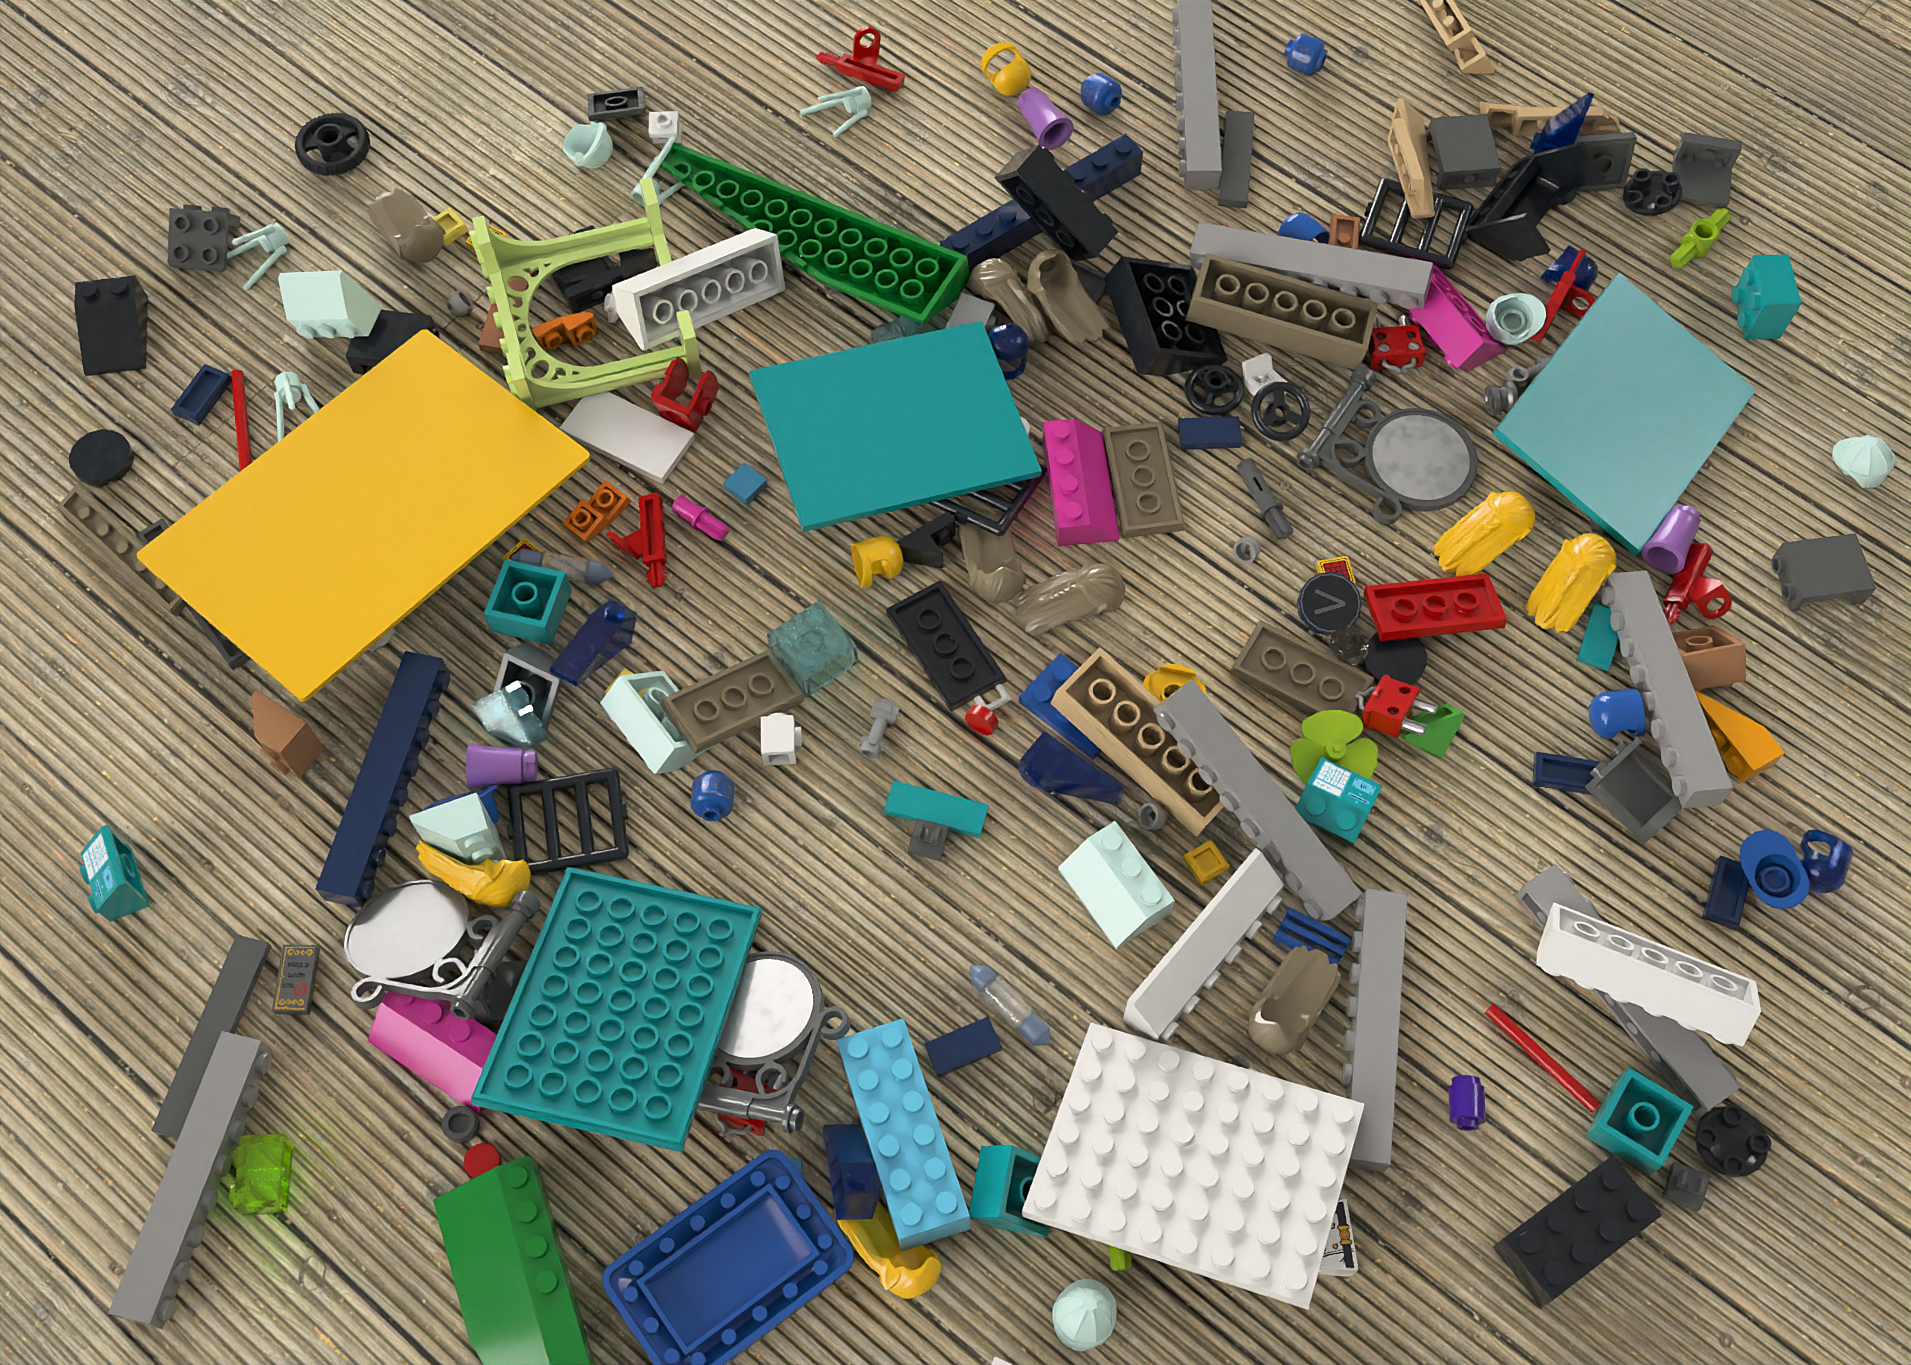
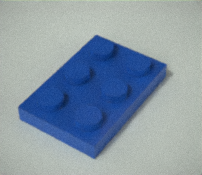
(1038, 700)

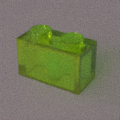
(262, 1174)

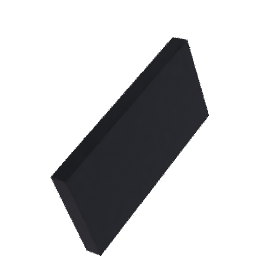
(945, 645)

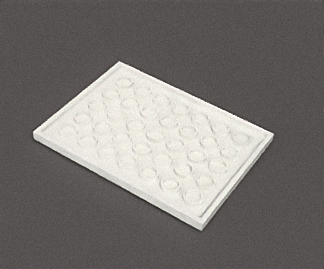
(1196, 1164)

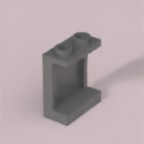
(1464, 151)
(1823, 570)
(1634, 791)

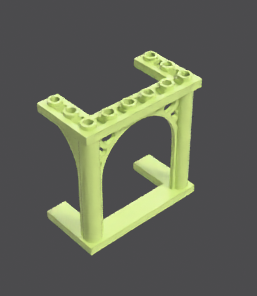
(511, 259)

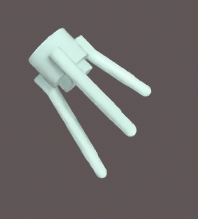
(854, 101)
(637, 192)
(270, 238)
(289, 391)

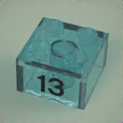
(813, 648)

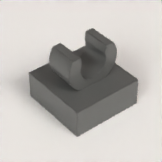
(928, 839)
(1686, 1186)

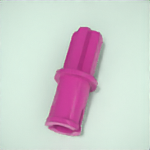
(700, 518)

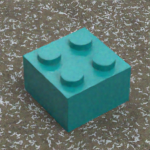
(1766, 297)
(528, 601)
(1639, 1121)

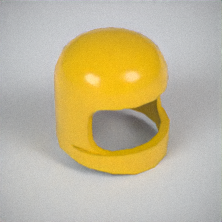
(1011, 78)
(876, 556)

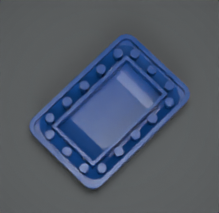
(729, 1266)

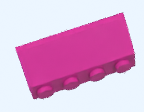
(1455, 325)
(1078, 483)
(433, 1043)

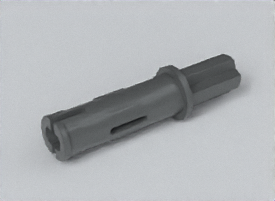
(1270, 508)

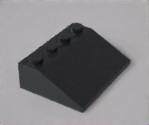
(1152, 312)

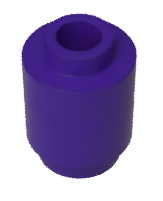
(1467, 1102)

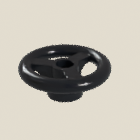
(1215, 380)
(1272, 419)

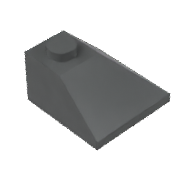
(532, 670)

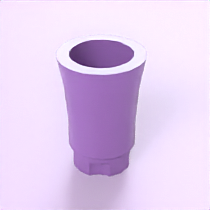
(1045, 119)
(1672, 540)
(499, 765)

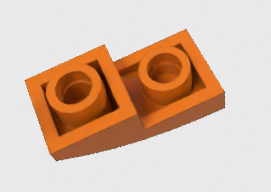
(574, 327)
(598, 513)

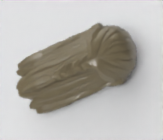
(407, 226)
(1001, 283)
(1065, 298)
(991, 562)
(1069, 597)
(1293, 1000)

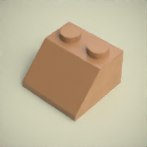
(1711, 657)
(284, 737)

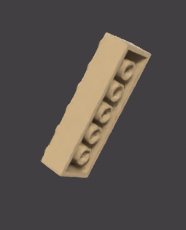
(1121, 721)

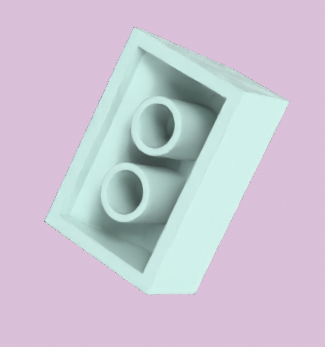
(327, 304)
(646, 722)
(461, 830)
(1116, 885)

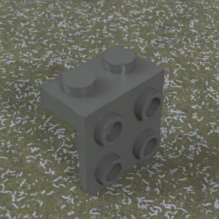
(1705, 168)
(199, 237)
(498, 991)

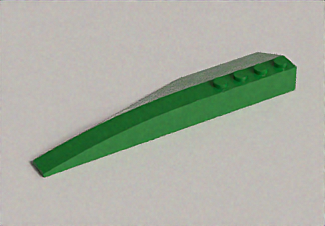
(830, 241)
(512, 1269)

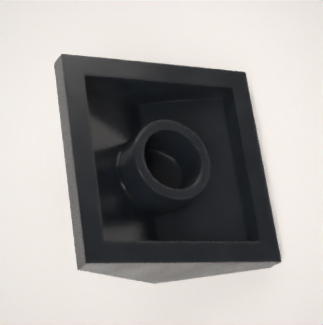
(616, 105)

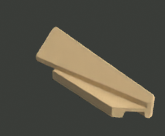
(1458, 36)
(1529, 120)
(1411, 160)

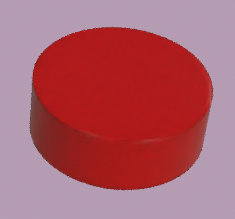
(981, 719)
(481, 1159)

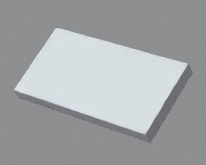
(628, 434)

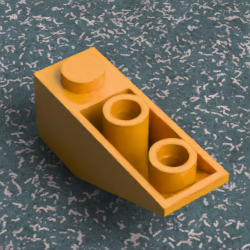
(1740, 741)

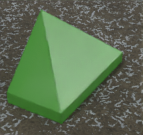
(1439, 729)

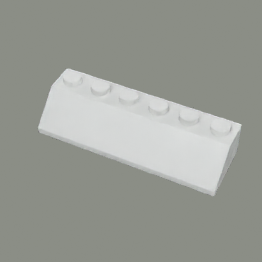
(704, 282)
(1204, 949)
(1649, 975)

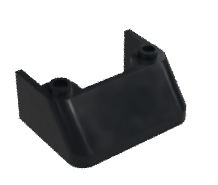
(1525, 194)

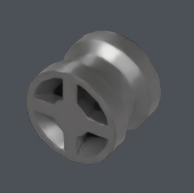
(1500, 398)

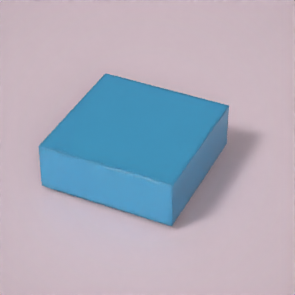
(745, 483)

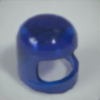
(1585, 274)
(1010, 344)
(1825, 872)

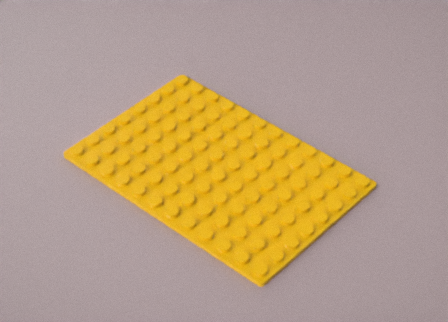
(362, 512)

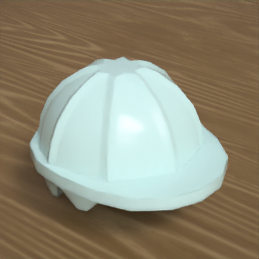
(588, 145)
(1515, 318)
(1864, 459)
(1084, 1315)

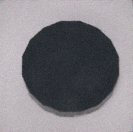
(101, 457)
(1398, 658)

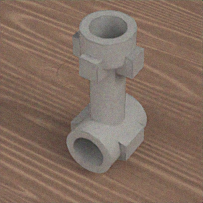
(1520, 375)
(883, 713)

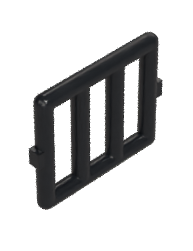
(1421, 252)
(1010, 509)
(579, 782)

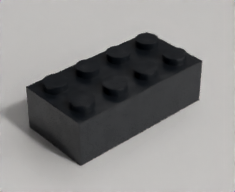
(1056, 203)
(1577, 1231)

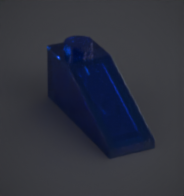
(1563, 127)
(596, 642)
(1066, 773)
(851, 1172)

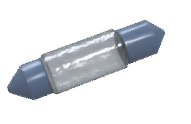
(576, 568)
(1009, 1005)

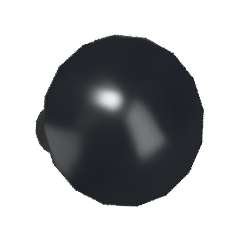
(1652, 192)
(1732, 1141)

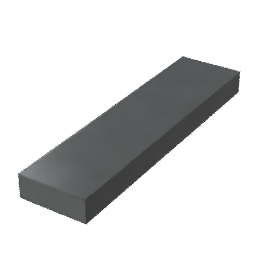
(1236, 159)

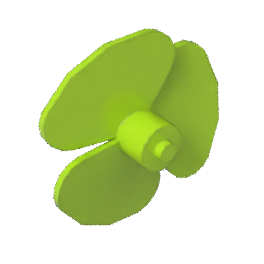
(1327, 737)

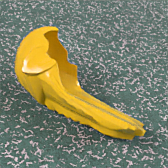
(1485, 533)
(1571, 582)
(484, 883)
(903, 1273)

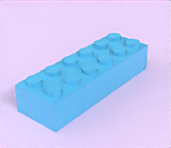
(903, 1135)

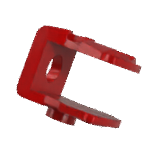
(675, 382)

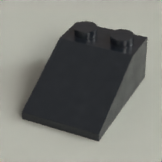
(111, 324)

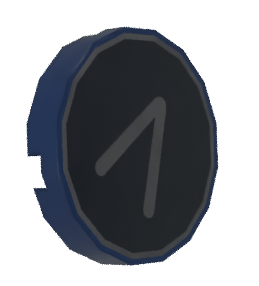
(1328, 603)

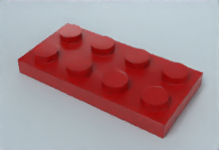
(1434, 607)

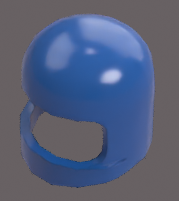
(1303, 227)
(1617, 712)

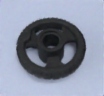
(331, 139)

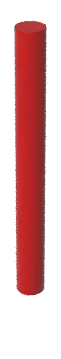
(241, 419)
(1542, 1058)

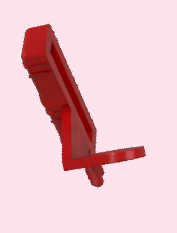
(863, 62)
(1563, 298)
(648, 540)
(1691, 586)

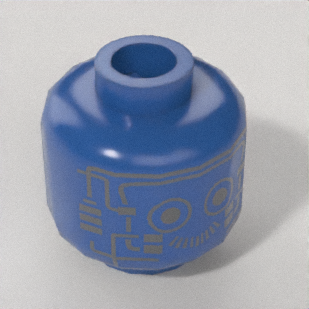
(1305, 54)
(1101, 93)
(713, 795)

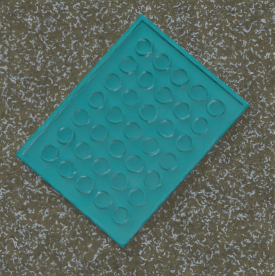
(1625, 413)
(893, 425)
(620, 1009)

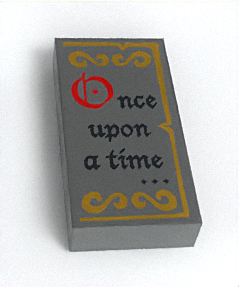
(296, 979)

